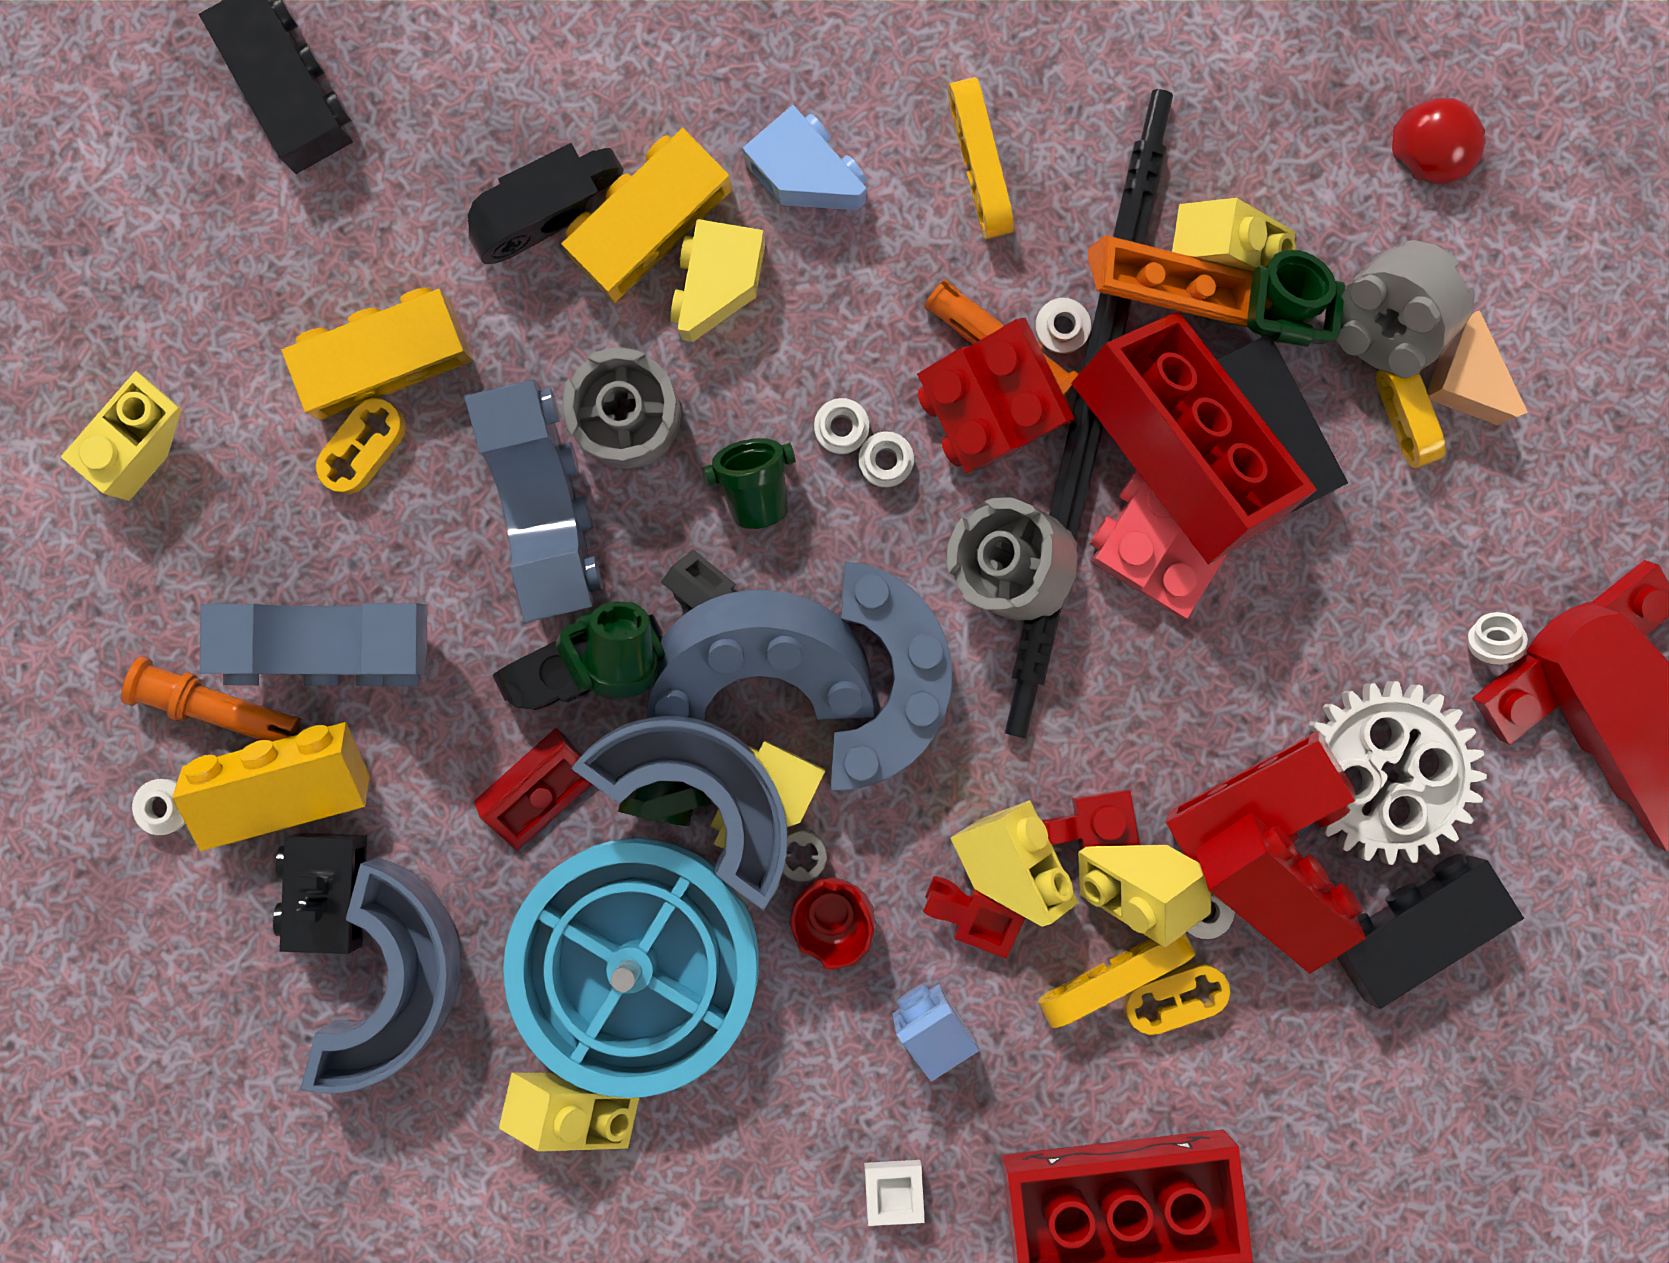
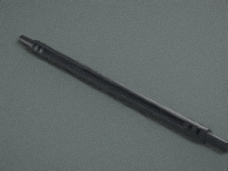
(1086, 429)

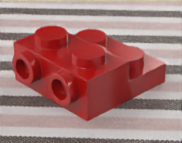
(993, 397)

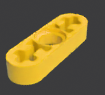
(981, 153)
(1105, 984)

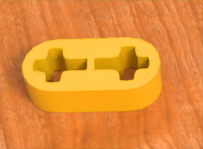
(1411, 418)
(350, 438)
(1180, 1011)

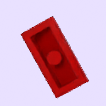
(533, 791)

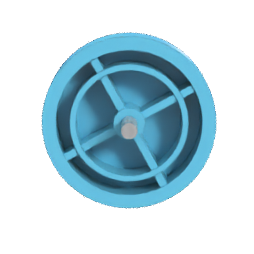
(631, 968)

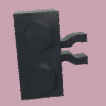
(317, 892)

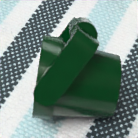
(1290, 295)
(752, 480)
(618, 653)
(665, 802)

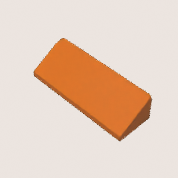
(1170, 280)

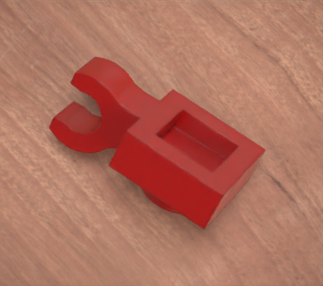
(1097, 821)
(978, 918)

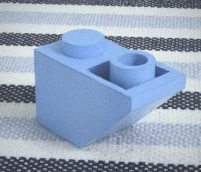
(801, 167)
(932, 1030)

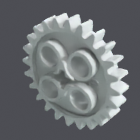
(1432, 801)

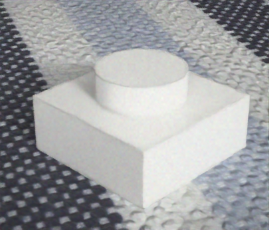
(894, 1192)

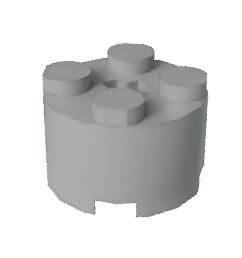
(1405, 308)
(599, 388)
(1041, 566)

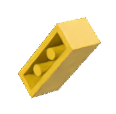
(646, 214)
(376, 353)
(271, 786)

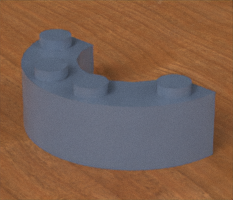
(538, 499)
(766, 637)
(373, 641)
(919, 674)
(717, 765)
(420, 989)

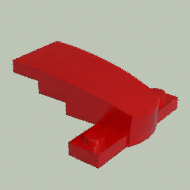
(1608, 688)

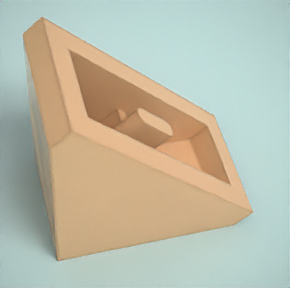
(1474, 376)

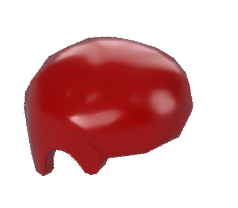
(1439, 140)
(833, 922)

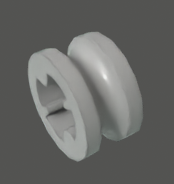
(800, 872)

